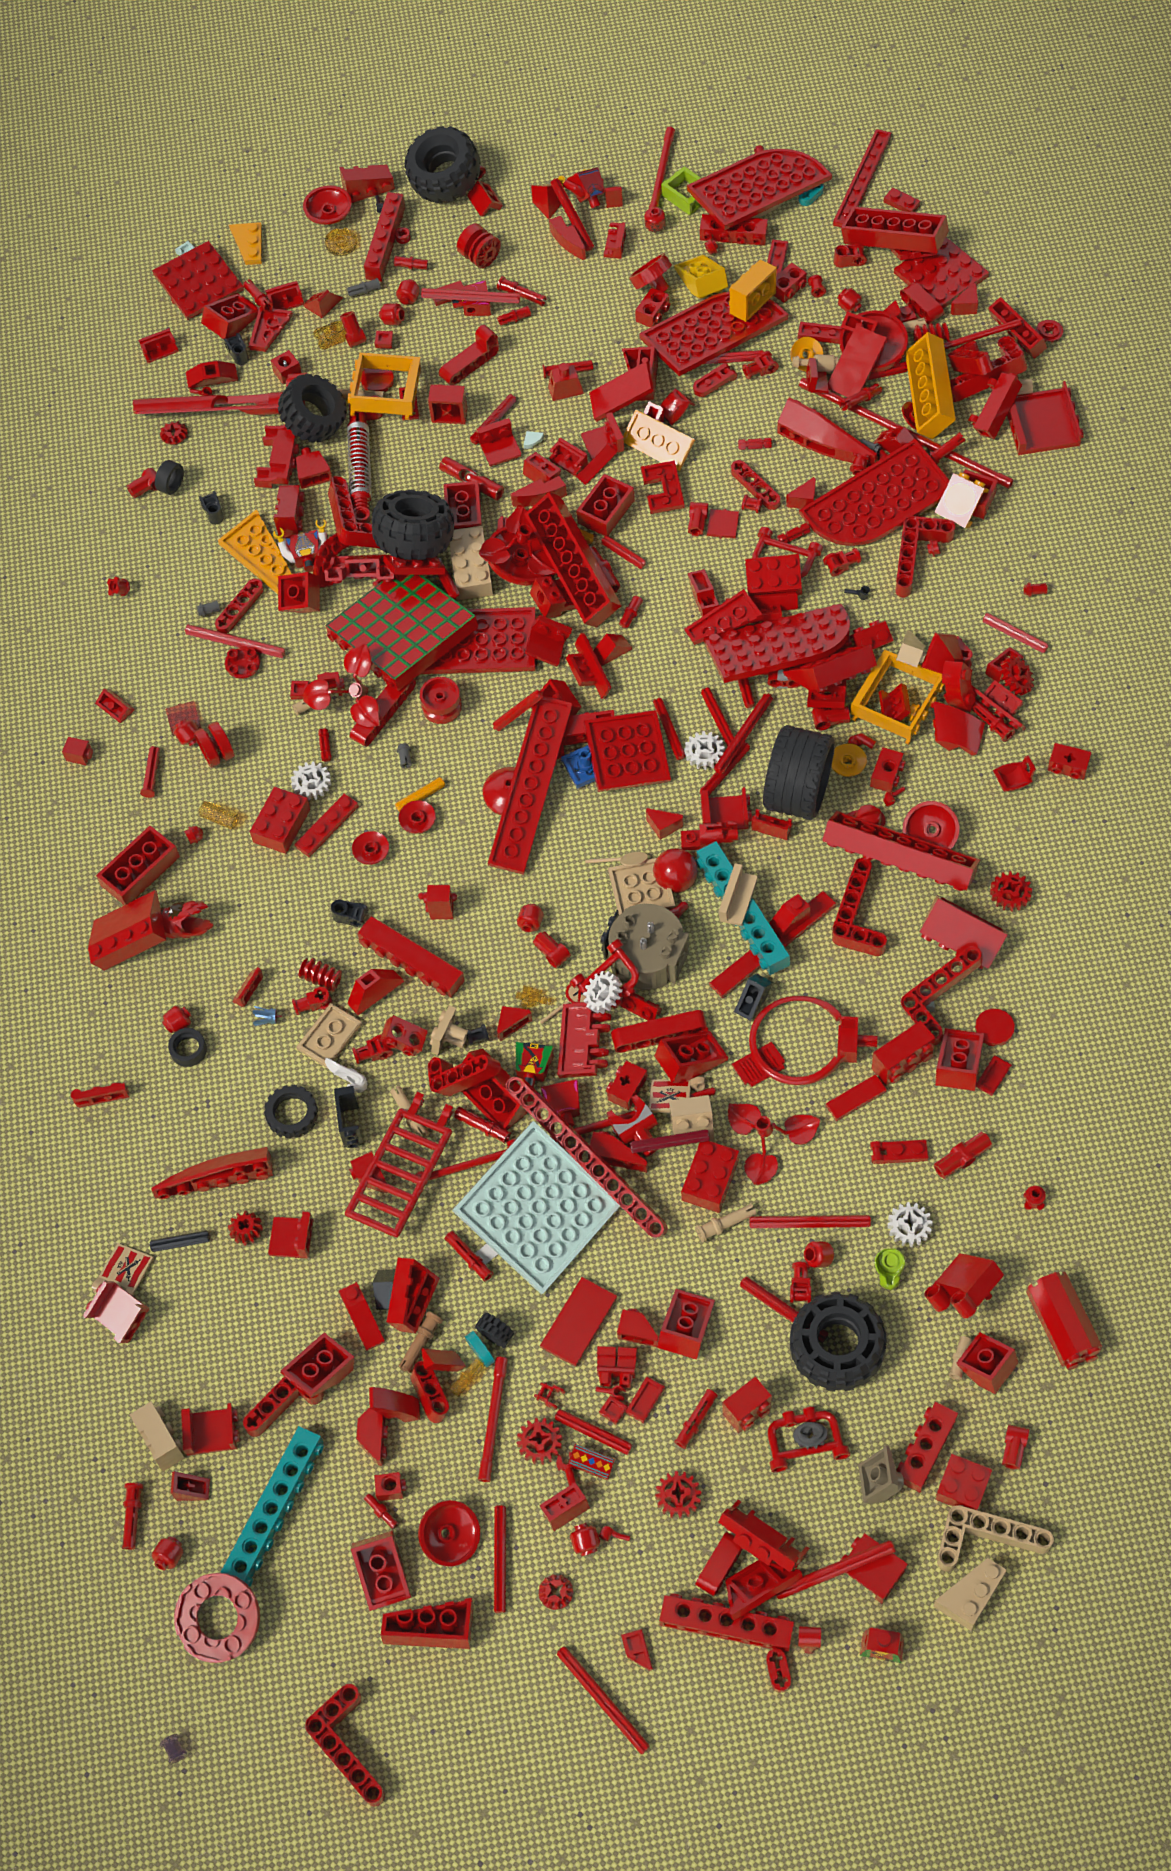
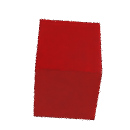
(284, 365)

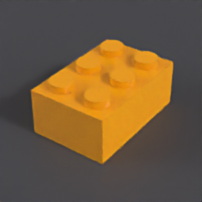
(752, 290)

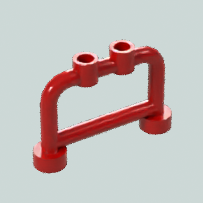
(814, 549)
(617, 952)
(789, 1419)

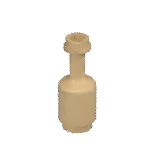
(824, 363)

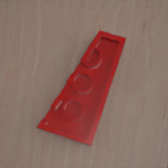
(728, 616)

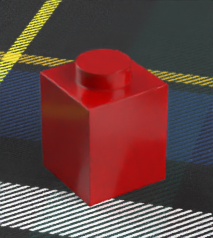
(77, 751)

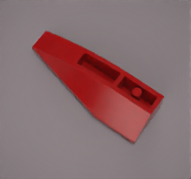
(818, 433)
(218, 1172)

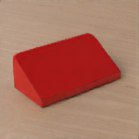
(114, 705)
(248, 987)
(442, 1360)

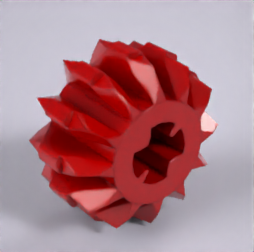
(246, 1234)

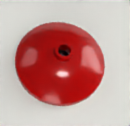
(327, 205)
(496, 789)
(929, 814)
(461, 1530)

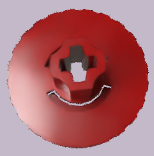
(652, 273)

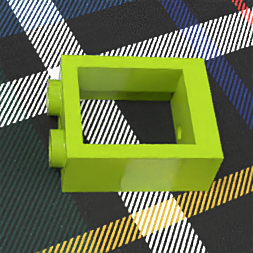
(688, 205)

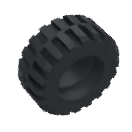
(323, 396)

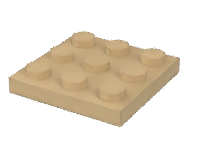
(638, 886)

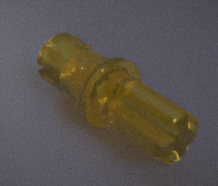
(467, 1377)

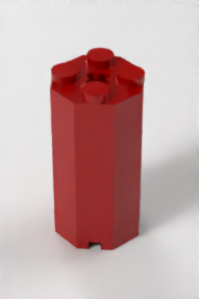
(1064, 1320)

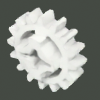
(704, 750)
(310, 780)
(602, 992)
(917, 1223)

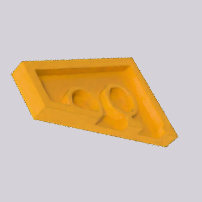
(249, 241)

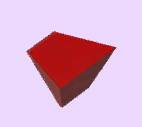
(545, 199)
(322, 302)

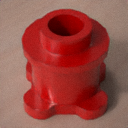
(859, 463)
(118, 586)
(1034, 1202)

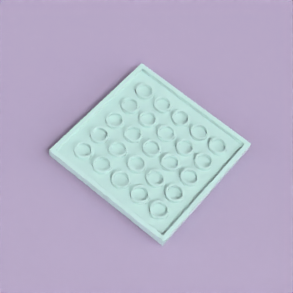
(536, 1207)

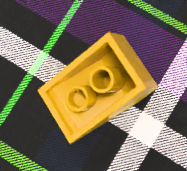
(702, 276)

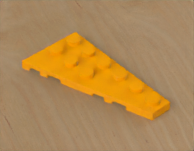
(256, 550)

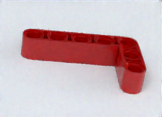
(1011, 362)
(347, 529)
(916, 529)
(851, 910)
(937, 990)
(340, 1749)

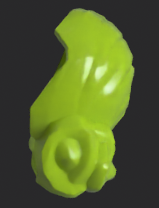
(889, 1265)

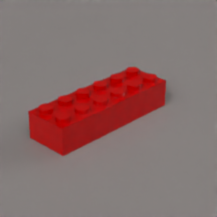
(895, 229)

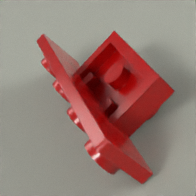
(773, 604)
(587, 667)
(1003, 701)

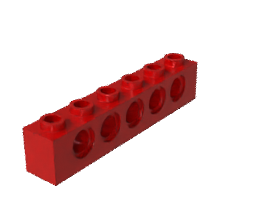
(714, 1628)

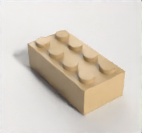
(469, 568)

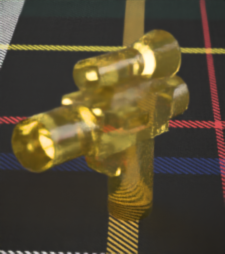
(531, 996)

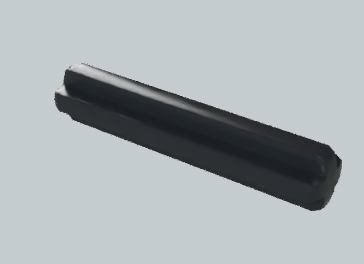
(179, 1241)

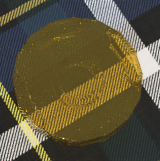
(341, 242)

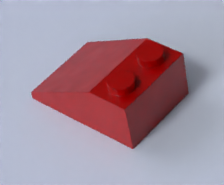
(229, 315)
(689, 1055)
(959, 1059)
(685, 1324)
(319, 1366)
(380, 1570)

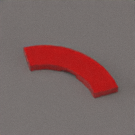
(330, 548)

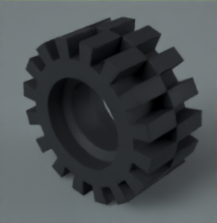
(494, 1330)

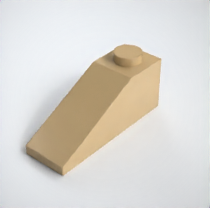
(911, 650)

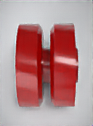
(440, 700)
(212, 745)

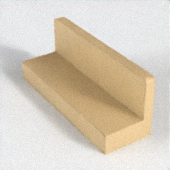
(737, 896)

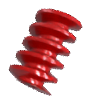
(941, 332)
(319, 975)

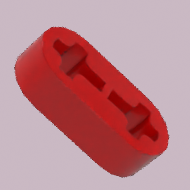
(773, 1671)

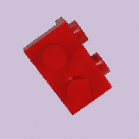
(875, 635)
(896, 703)

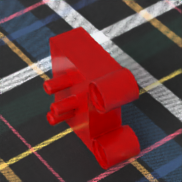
(964, 1284)

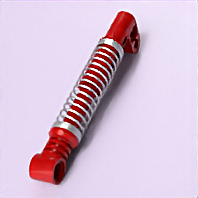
(359, 460)

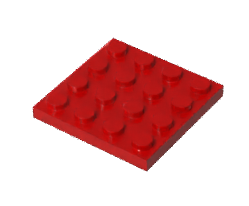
(943, 274)
(197, 279)
(627, 751)

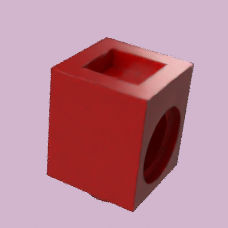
(383, 1480)

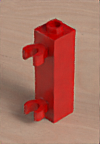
(997, 406)

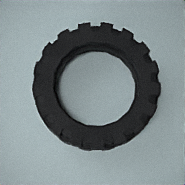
(286, 1093)

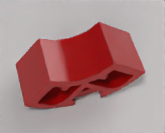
(958, 685)

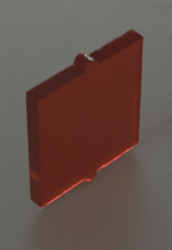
(180, 712)

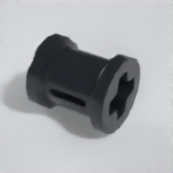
(477, 1034)

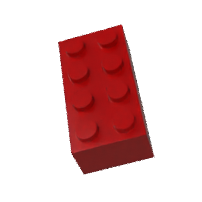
(138, 865)

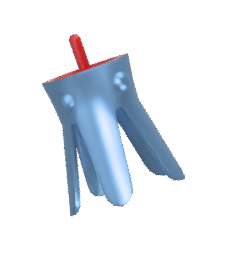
(269, 1014)

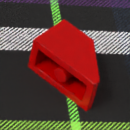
(894, 438)
(790, 916)
(359, 1167)
(636, 1328)

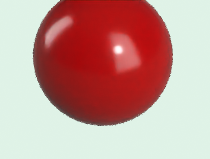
(675, 870)

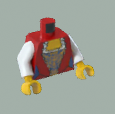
(302, 547)

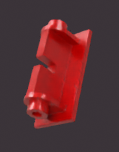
(637, 1005)

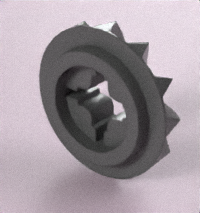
(804, 1430)

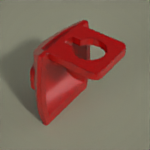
(675, 406)
(1015, 775)

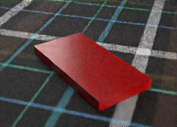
(856, 362)
(621, 391)
(578, 1321)

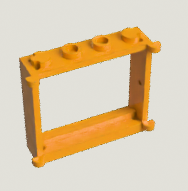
(385, 405)
(871, 683)

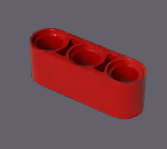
(922, 302)
(429, 1401)
(719, 1565)

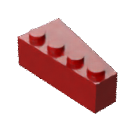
(430, 1626)

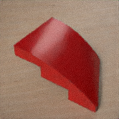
(956, 728)

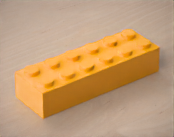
(930, 386)

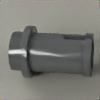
(875, 447)
(207, 608)
(404, 755)

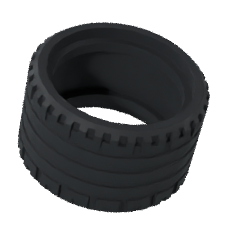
(798, 772)

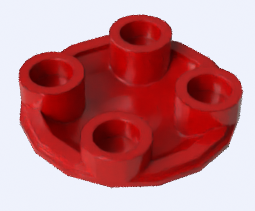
(242, 662)

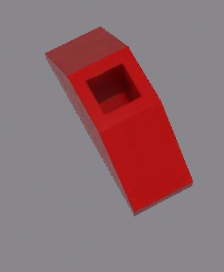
(211, 374)
(372, 987)
(371, 1435)

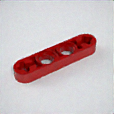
(757, 483)
(235, 604)

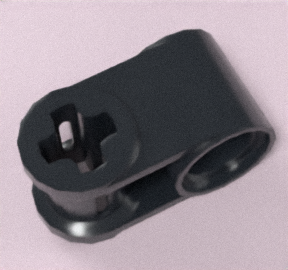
(237, 349)
(212, 508)
(352, 914)

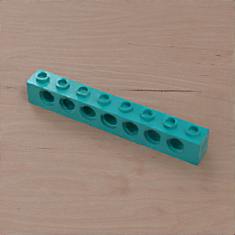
(773, 961)
(301, 1440)

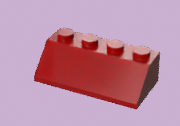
(494, 1099)

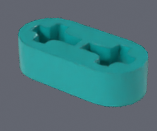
(813, 195)
(479, 1349)

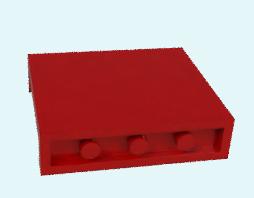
(1044, 421)

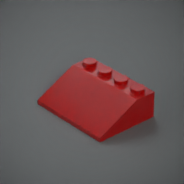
(834, 668)
(126, 932)

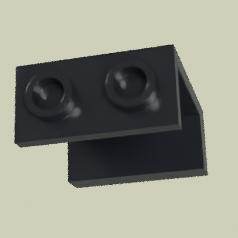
(347, 1100)

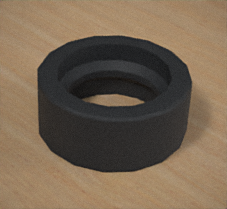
(169, 477)
(195, 1058)

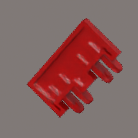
(578, 1037)

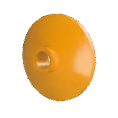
(807, 345)
(852, 754)

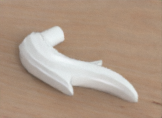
(350, 1075)

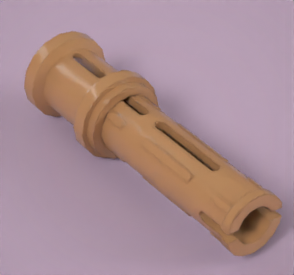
(424, 1334)

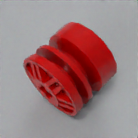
(478, 245)

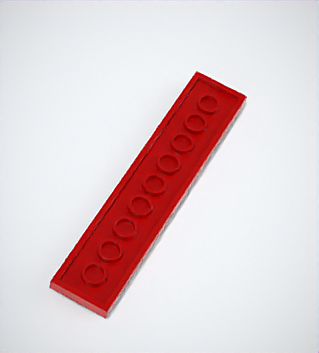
(529, 785)

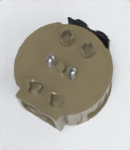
(651, 941)

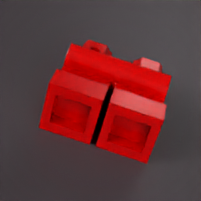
(607, 1365)

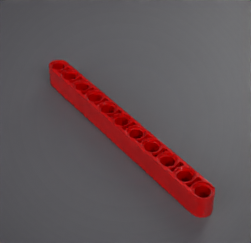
(595, 1159)

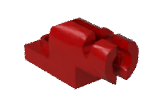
(708, 834)

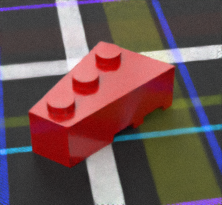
(366, 182)
(639, 355)
(289, 510)
(410, 1294)

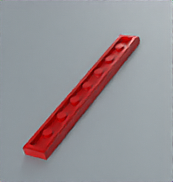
(863, 175)
(748, 963)

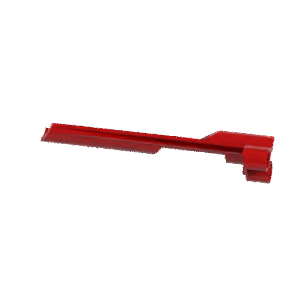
(266, 403)

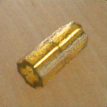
(218, 814)

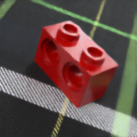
(789, 282)
(652, 308)
(404, 1031)

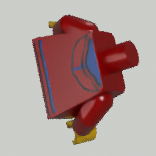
(585, 186)

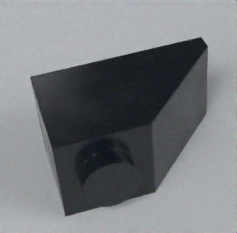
(753, 996)

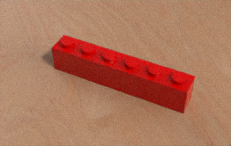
(384, 236)
(411, 957)

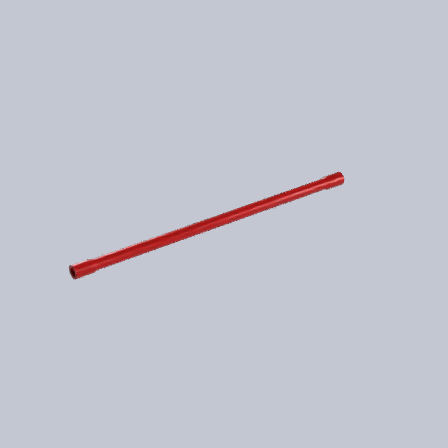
(964, 461)

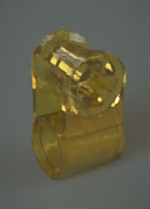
(332, 335)

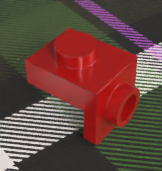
(333, 679)

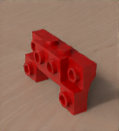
(282, 457)
(358, 567)
(575, 728)
(761, 1539)

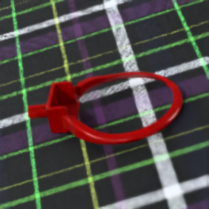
(847, 1042)

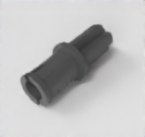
(364, 287)

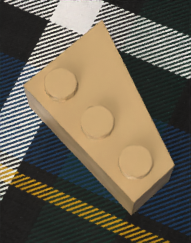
(158, 1435)
(971, 1594)

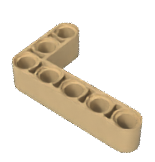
(988, 1532)

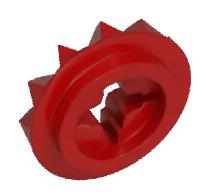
(1050, 325)
(179, 436)
(555, 1602)

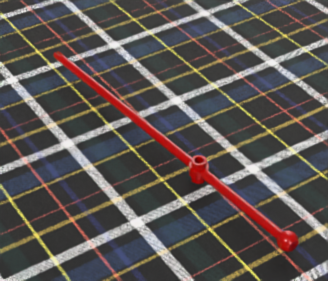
(580, 1130)

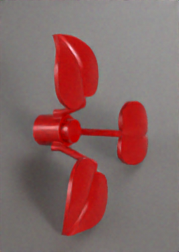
(495, 552)
(366, 708)
(747, 1116)

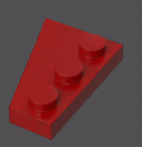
(268, 327)

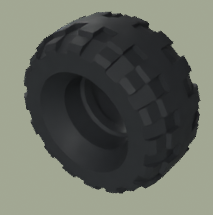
(434, 149)
(412, 524)
(831, 1370)

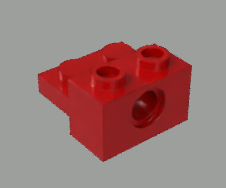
(551, 596)
(832, 700)

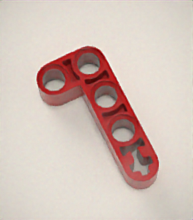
(472, 357)
(970, 359)
(449, 1080)
(280, 1405)

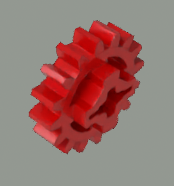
(1017, 675)
(1012, 888)
(547, 1440)
(670, 1495)

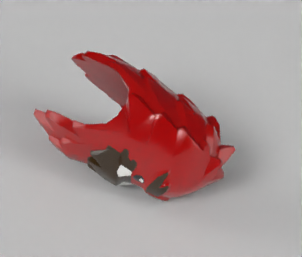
(179, 920)

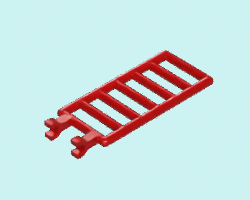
(385, 1145)

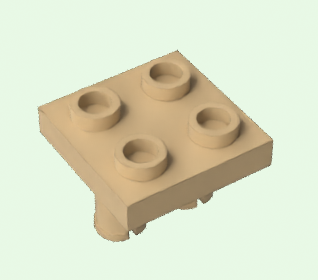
(447, 1031)

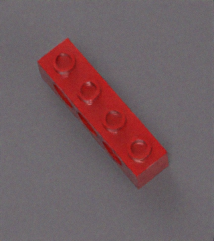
(751, 231)
(1024, 334)
(945, 1419)

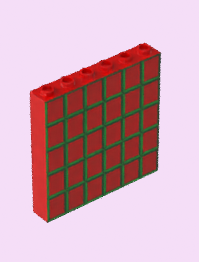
(405, 632)

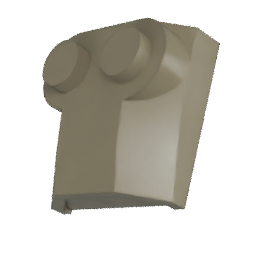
(879, 1477)

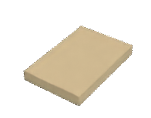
(329, 1035)

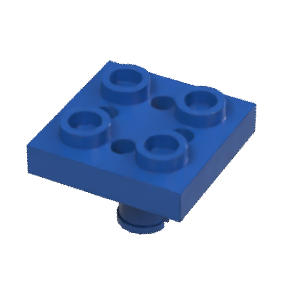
(580, 760)

